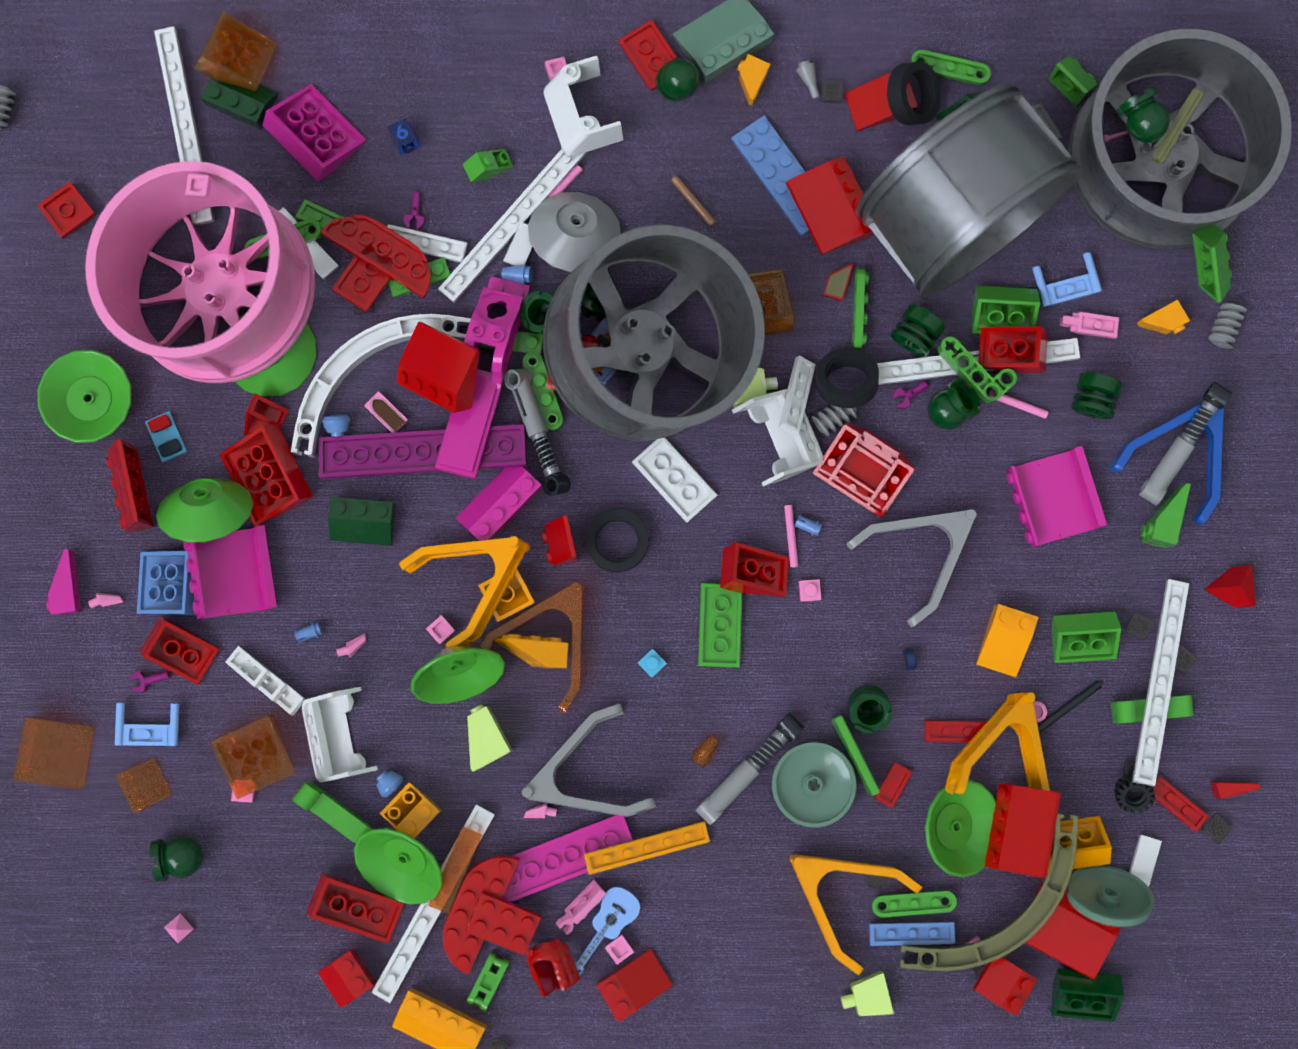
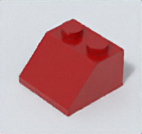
(347, 978)
(1005, 985)

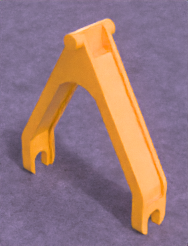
(506, 556)
(1020, 715)
(812, 869)

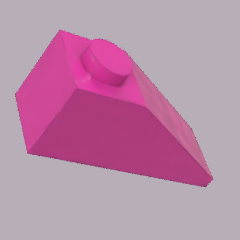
(64, 590)

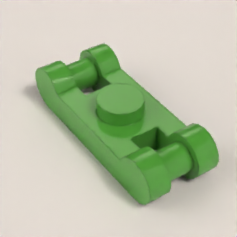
(488, 981)

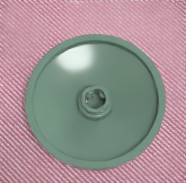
(813, 784)
(1110, 896)

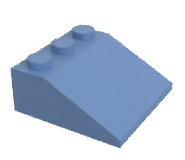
(164, 584)

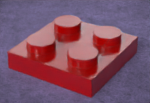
(66, 210)

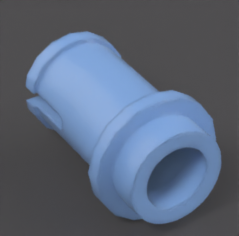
(808, 525)
(308, 632)

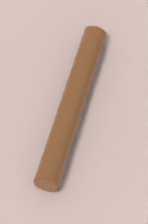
(693, 201)

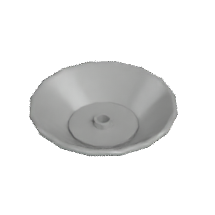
(561, 241)

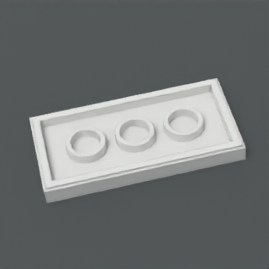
(674, 478)

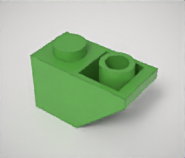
(487, 165)

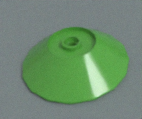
(288, 371)
(65, 390)
(204, 510)
(457, 674)
(960, 829)
(398, 866)

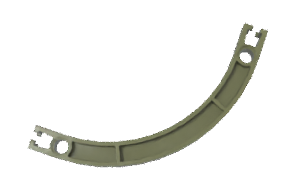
(1017, 932)

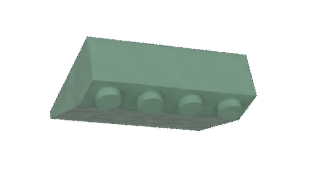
(723, 37)

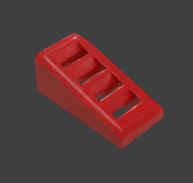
(1228, 789)

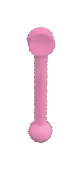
(1107, 137)

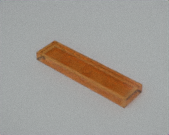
(456, 869)

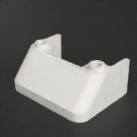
(576, 133)
(795, 452)
(330, 736)

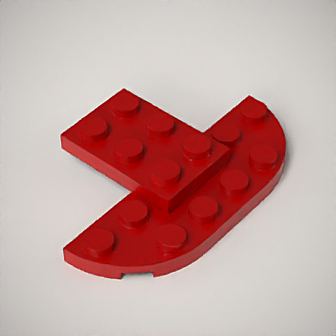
(378, 259)
(483, 914)

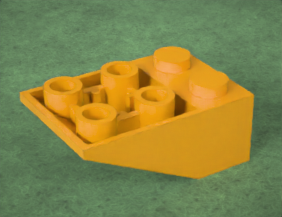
(536, 651)

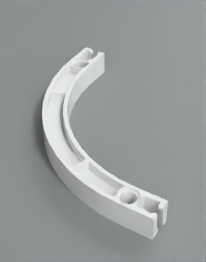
(349, 357)

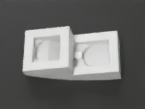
(519, 247)

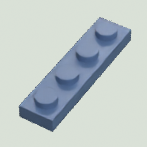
(911, 933)

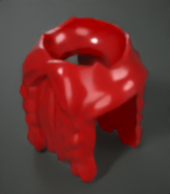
(542, 970)

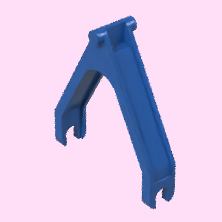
(1214, 433)

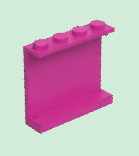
(1056, 497)
(231, 574)

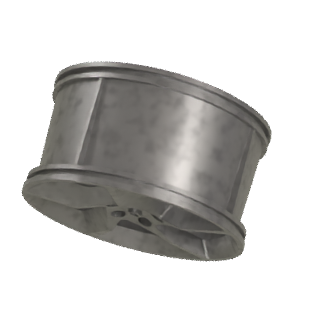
(1221, 70)
(968, 189)
(645, 339)

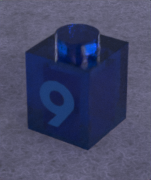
(403, 136)

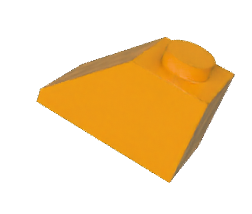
(752, 76)
(1166, 319)

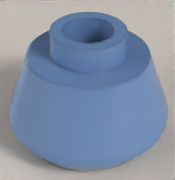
(336, 424)
(389, 783)

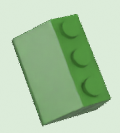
(1212, 261)
(1004, 307)
(1085, 637)

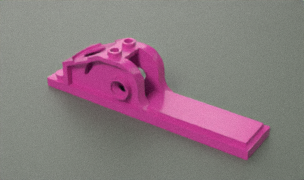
(469, 429)

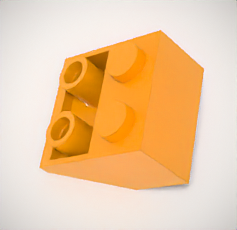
(410, 811)

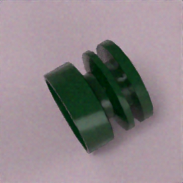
(917, 330)
(1097, 393)

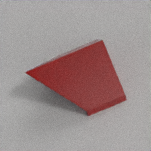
(263, 412)
(1235, 587)

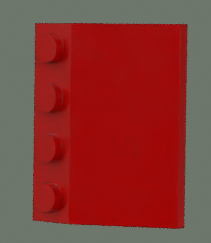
(828, 205)
(439, 368)
(268, 471)
(129, 487)
(1022, 830)
(1074, 938)

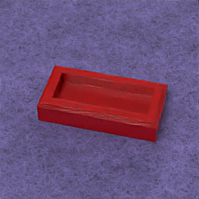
(893, 784)

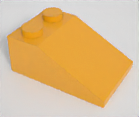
(1006, 640)

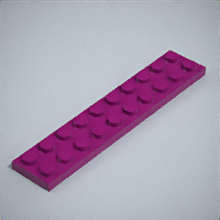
(411, 452)

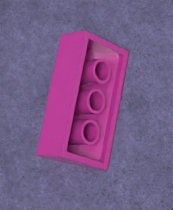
(499, 503)

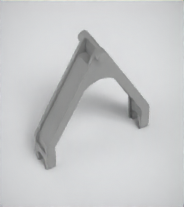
(956, 527)
(544, 787)

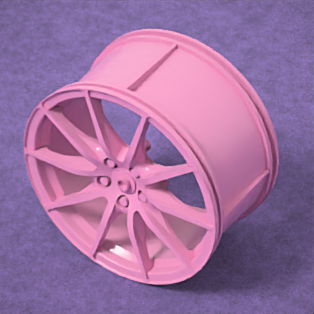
(210, 285)

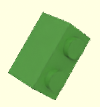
(1072, 80)

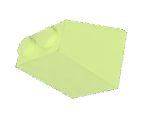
(485, 738)

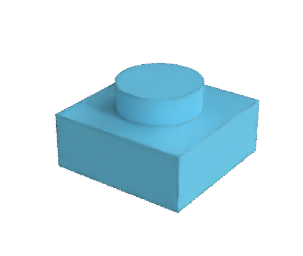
(652, 663)

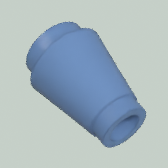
(521, 274)

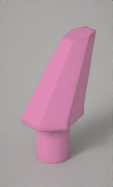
(105, 600)
(352, 646)
(540, 811)

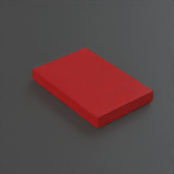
(647, 51)

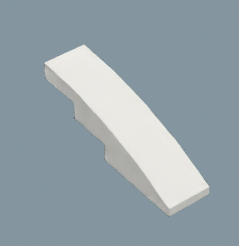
(265, 680)

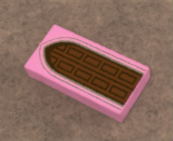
(386, 413)

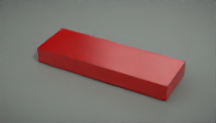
(951, 730)
(1179, 804)

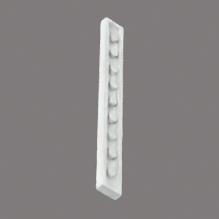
(180, 106)
(507, 225)
(937, 367)
(1160, 683)
(421, 925)

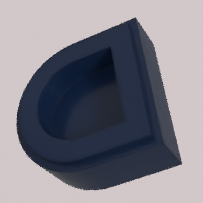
(910, 660)

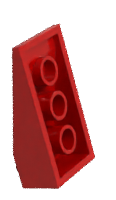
(354, 908)

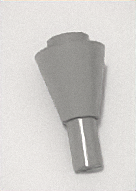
(807, 73)

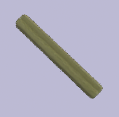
(1178, 125)

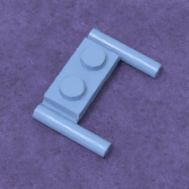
(1071, 288)
(145, 733)

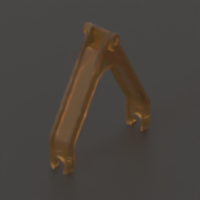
(571, 603)

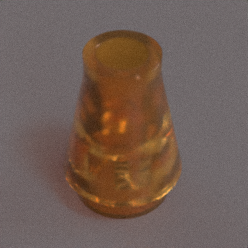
(704, 752)

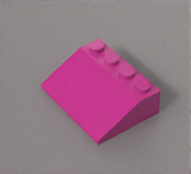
(313, 131)

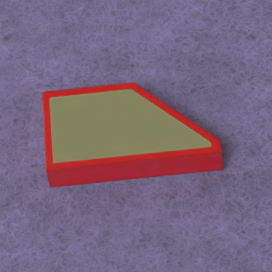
(837, 283)

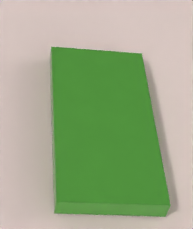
(719, 627)
(855, 755)

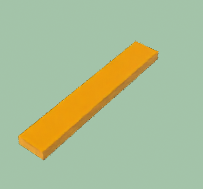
(646, 847)

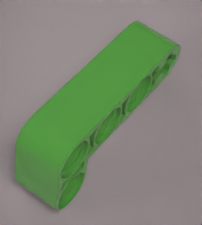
(974, 367)
(1134, 709)
(331, 811)

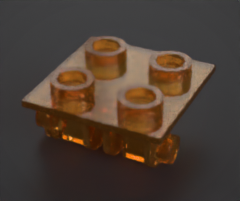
(143, 785)

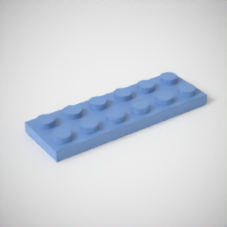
(772, 165)

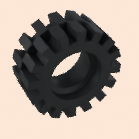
(1136, 803)

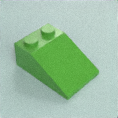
(1165, 524)

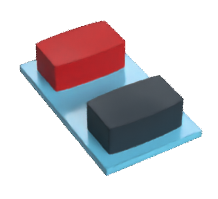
(166, 436)

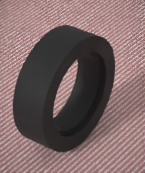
(897, 94)
(852, 358)
(617, 515)

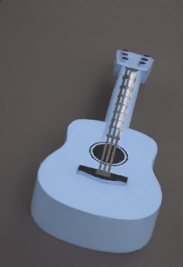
(617, 910)

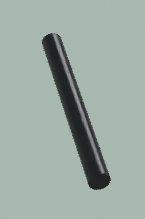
(1068, 706)

